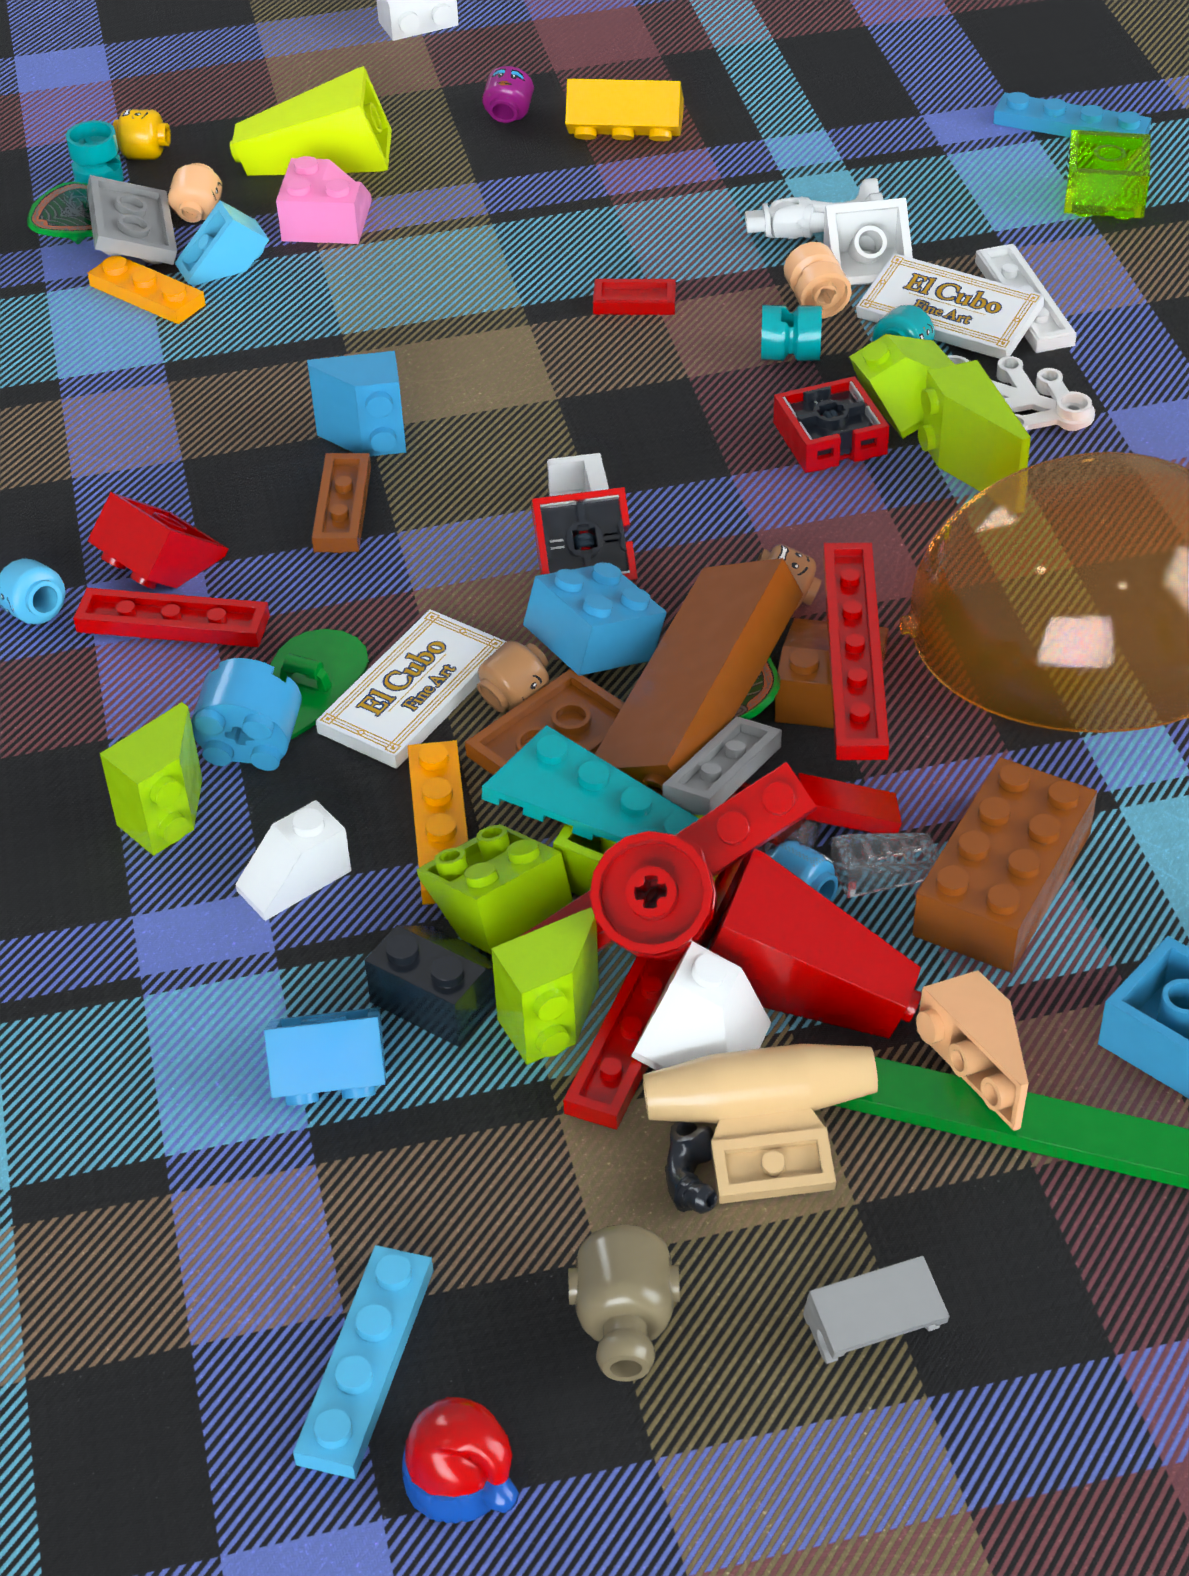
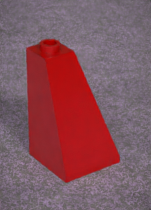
(813, 955)

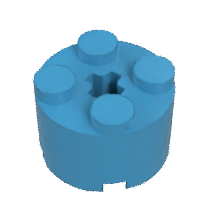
(245, 714)

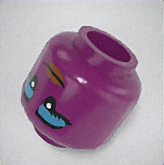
(507, 94)

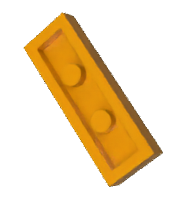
(146, 288)

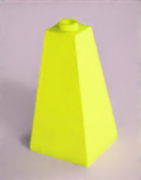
(328, 122)

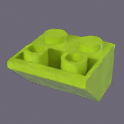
(497, 885)

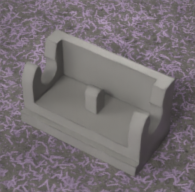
(874, 1308)

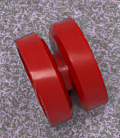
(634, 869)

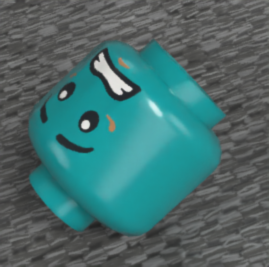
(907, 322)

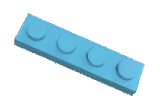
(363, 1362)

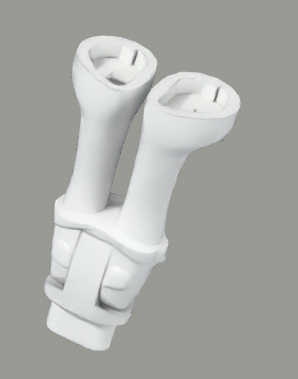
(799, 215)

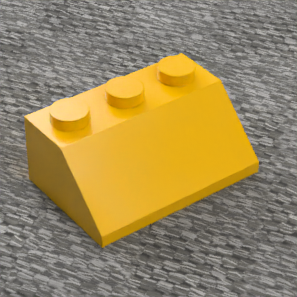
(624, 108)

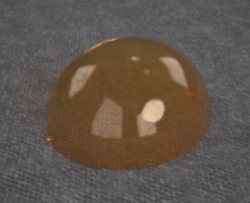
(1064, 595)

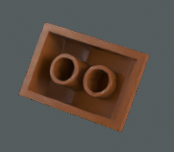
(805, 675)

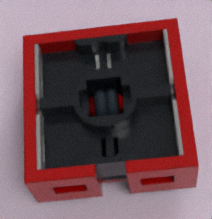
(830, 424)
(583, 531)

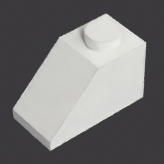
(295, 860)

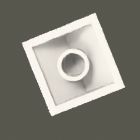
(867, 236)

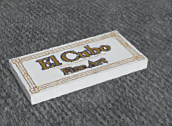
(962, 306)
(409, 689)

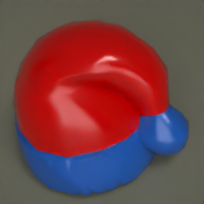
(458, 1462)

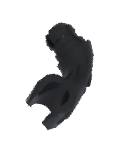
(687, 1150)

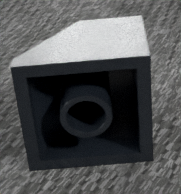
(432, 981)

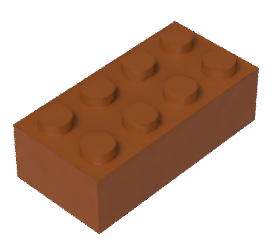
(1004, 864)

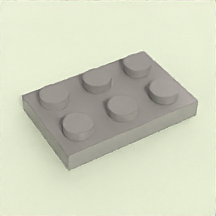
(131, 220)

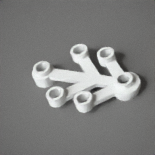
(1067, 409)

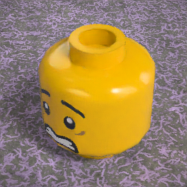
(141, 134)

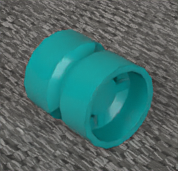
(94, 151)
(791, 332)

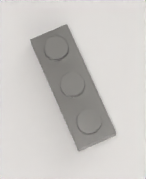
(722, 766)

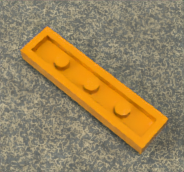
(436, 801)

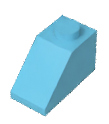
(222, 246)

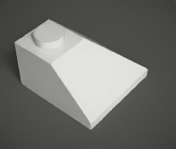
(702, 1012)

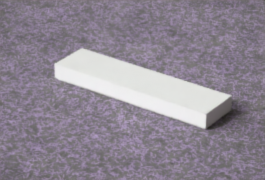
(1007, 266)

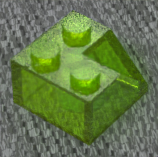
(1107, 174)

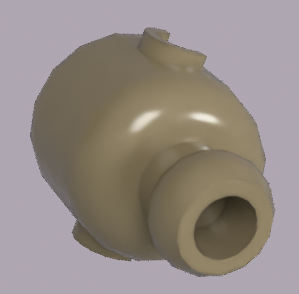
(624, 1296)

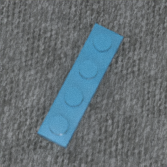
(1059, 117)

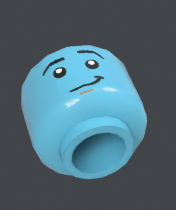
(31, 591)

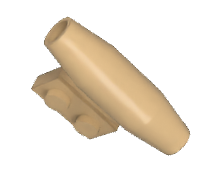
(764, 1112)

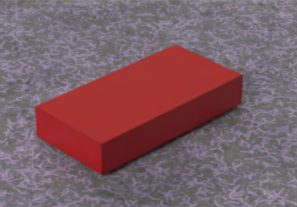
(634, 297)
(852, 805)

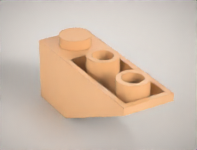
(979, 1039)

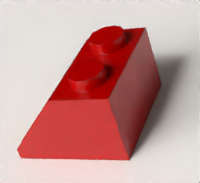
(152, 543)

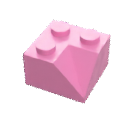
(321, 203)

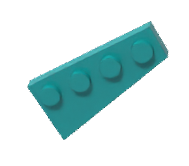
(580, 789)

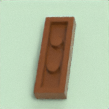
(341, 502)

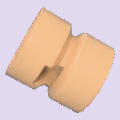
(817, 278)

